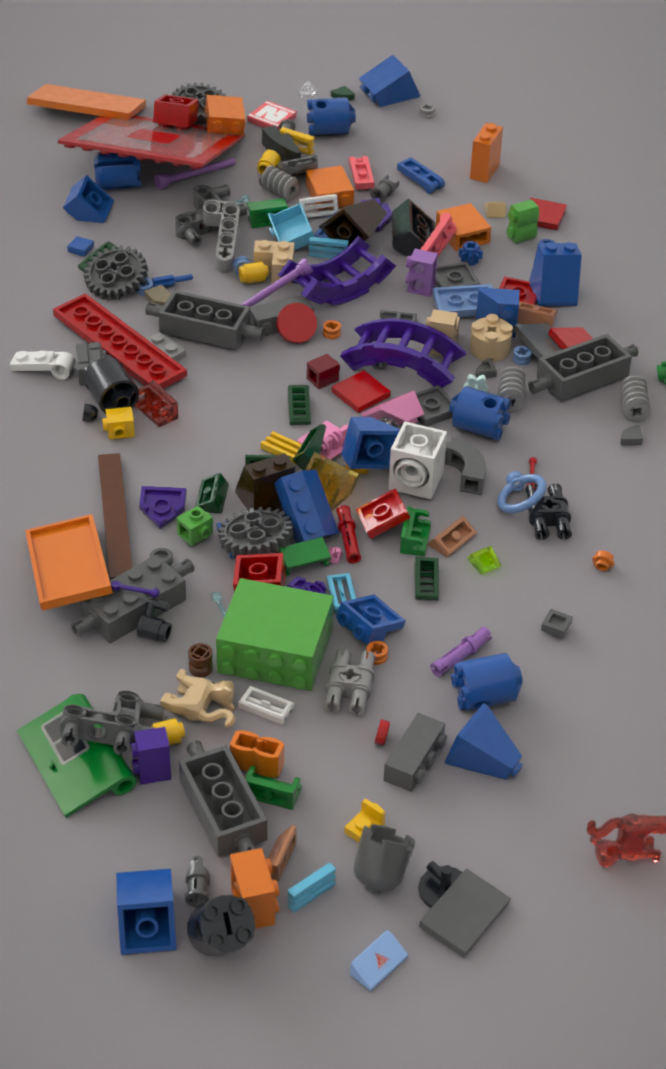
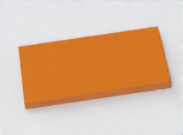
(86, 102)
(67, 562)

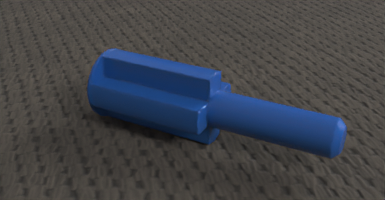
(170, 280)

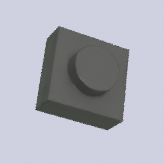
(556, 623)

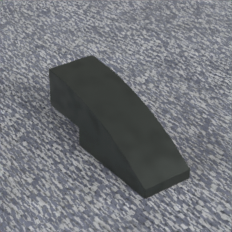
(280, 143)

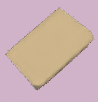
(495, 209)

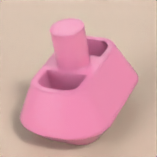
(336, 555)

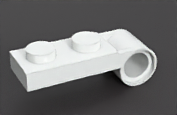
(58, 362)

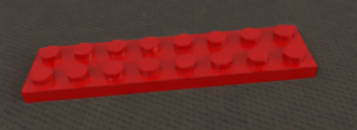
(123, 343)

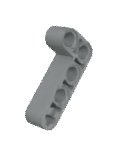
(226, 216)

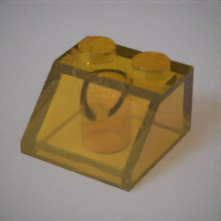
(335, 478)

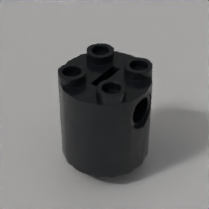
(110, 384)
(221, 925)

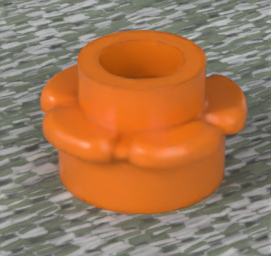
(603, 560)

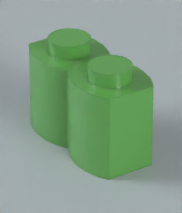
(523, 221)

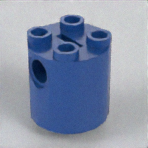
(330, 116)
(480, 412)
(487, 681)

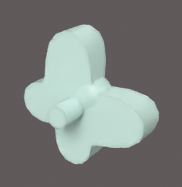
(477, 383)

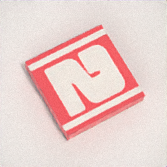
(270, 115)

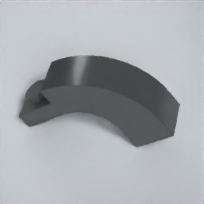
(469, 462)

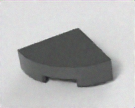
(486, 368)
(632, 436)

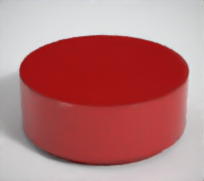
(382, 732)

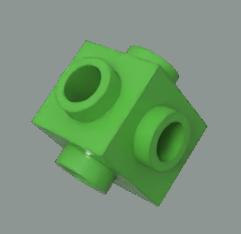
(194, 525)

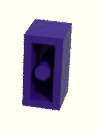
(151, 755)

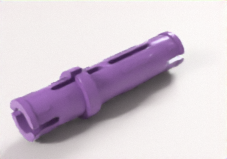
(468, 646)

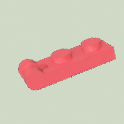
(361, 173)
(441, 235)

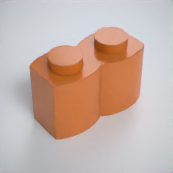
(257, 751)

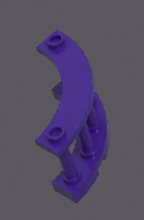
(337, 291)
(400, 355)

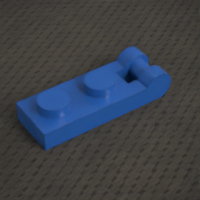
(421, 175)

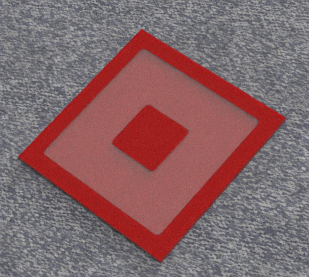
(149, 140)

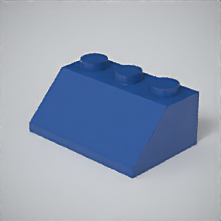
(306, 505)

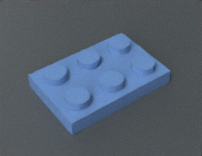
(458, 299)

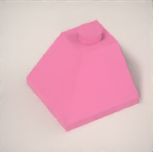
(400, 409)

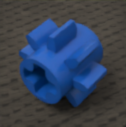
(470, 253)

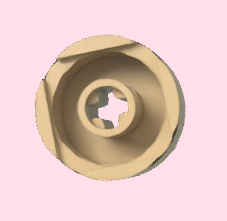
(491, 338)

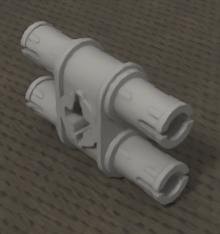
(350, 681)

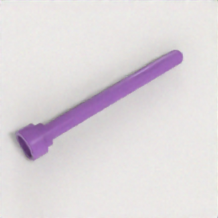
(163, 180)
(303, 268)

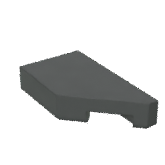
(386, 314)

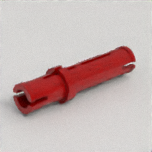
(352, 550)

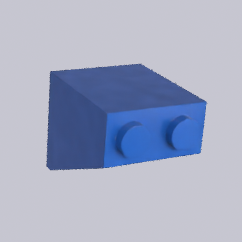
(389, 83)
(556, 274)
(145, 911)

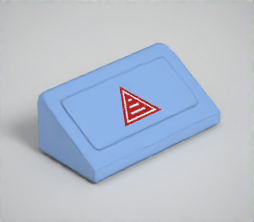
(378, 961)

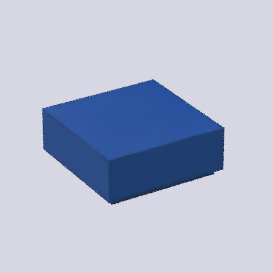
(80, 246)

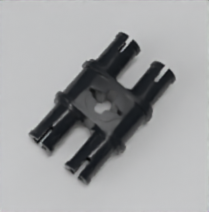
(550, 511)

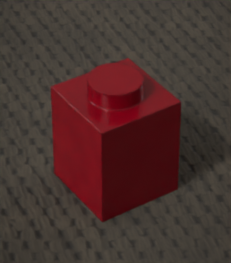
(323, 371)

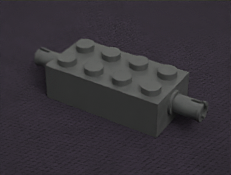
(205, 320)
(583, 367)
(120, 612)
(222, 799)

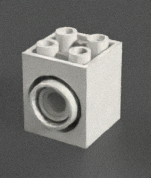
(417, 460)

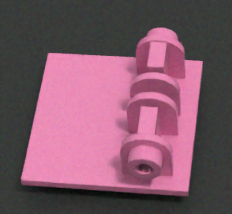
(332, 441)

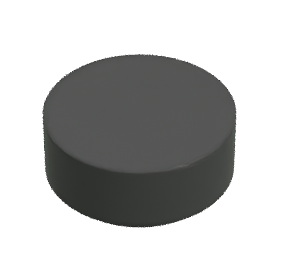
(165, 554)

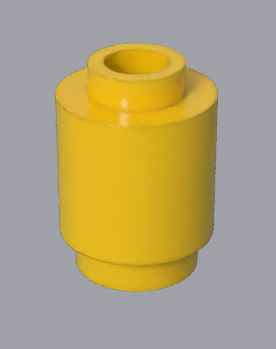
(268, 158)
(253, 272)
(174, 730)

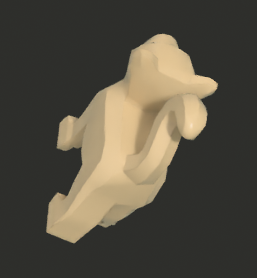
(197, 697)

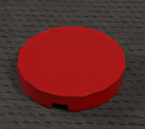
(296, 323)

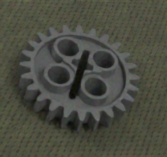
(198, 92)
(115, 272)
(255, 532)

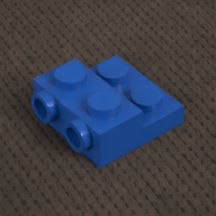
(369, 618)

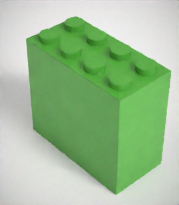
(275, 634)

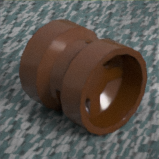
(200, 660)

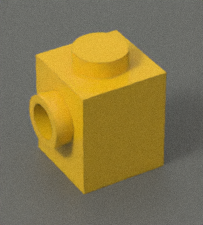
(119, 423)

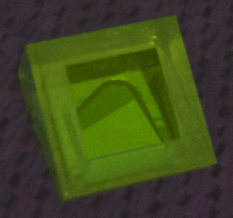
(484, 560)

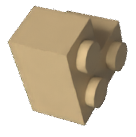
(274, 255)
(446, 323)

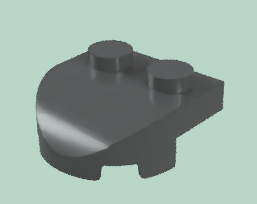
(299, 166)

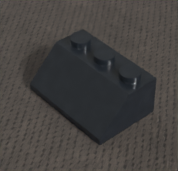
(410, 227)

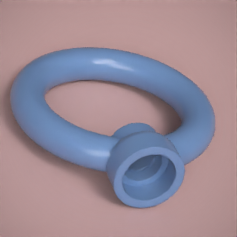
(516, 476)

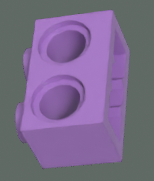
(422, 272)

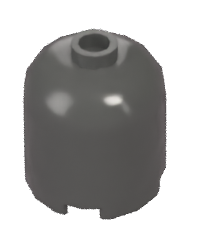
(382, 858)

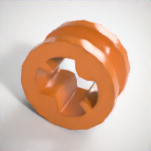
(332, 329)
(378, 646)

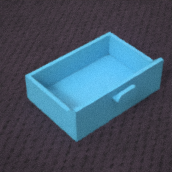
(291, 226)

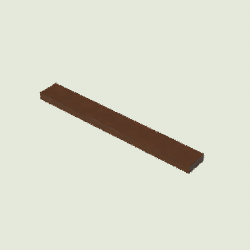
(114, 514)

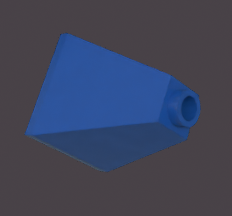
(485, 747)

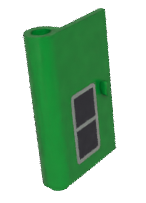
(81, 770)

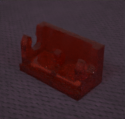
(157, 404)

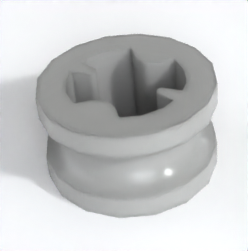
(427, 110)

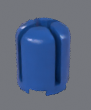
(116, 171)

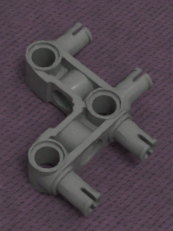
(191, 224)
(118, 725)

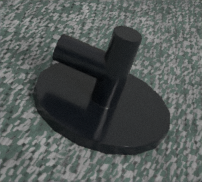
(436, 882)

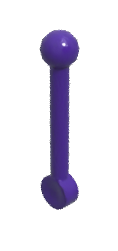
(115, 585)

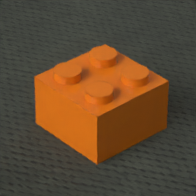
(253, 882)

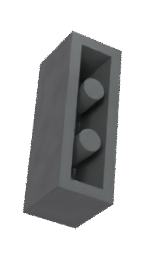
(266, 314)
(415, 752)

